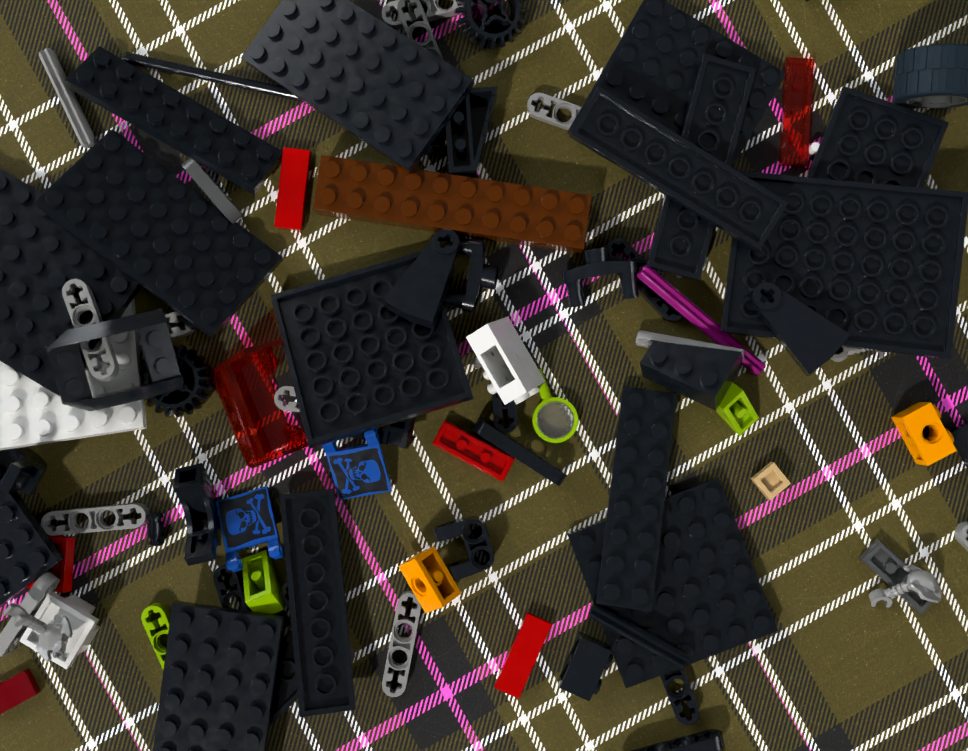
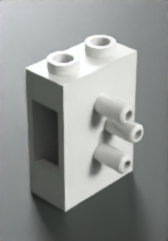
(505, 361)

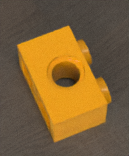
(911, 425)
(429, 580)

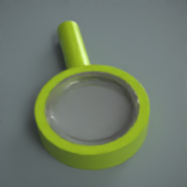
(554, 417)

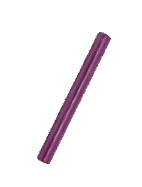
(697, 316)

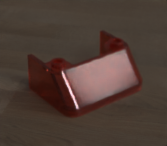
(250, 405)

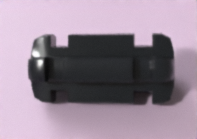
(155, 529)

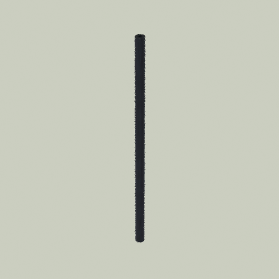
(208, 75)

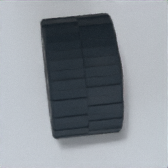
(932, 76)

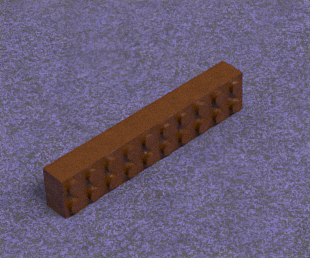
(452, 202)

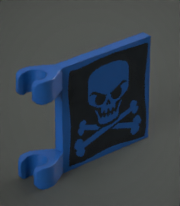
(358, 468)
(247, 522)

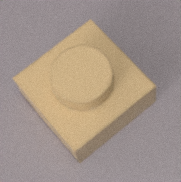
(770, 481)

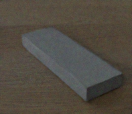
(891, 571)

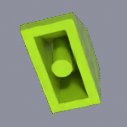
(737, 410)
(261, 584)

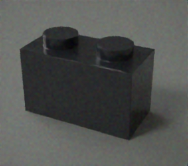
(585, 666)

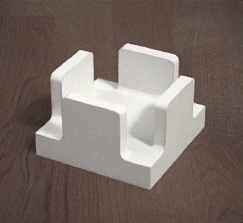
(81, 621)

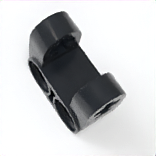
(473, 543)

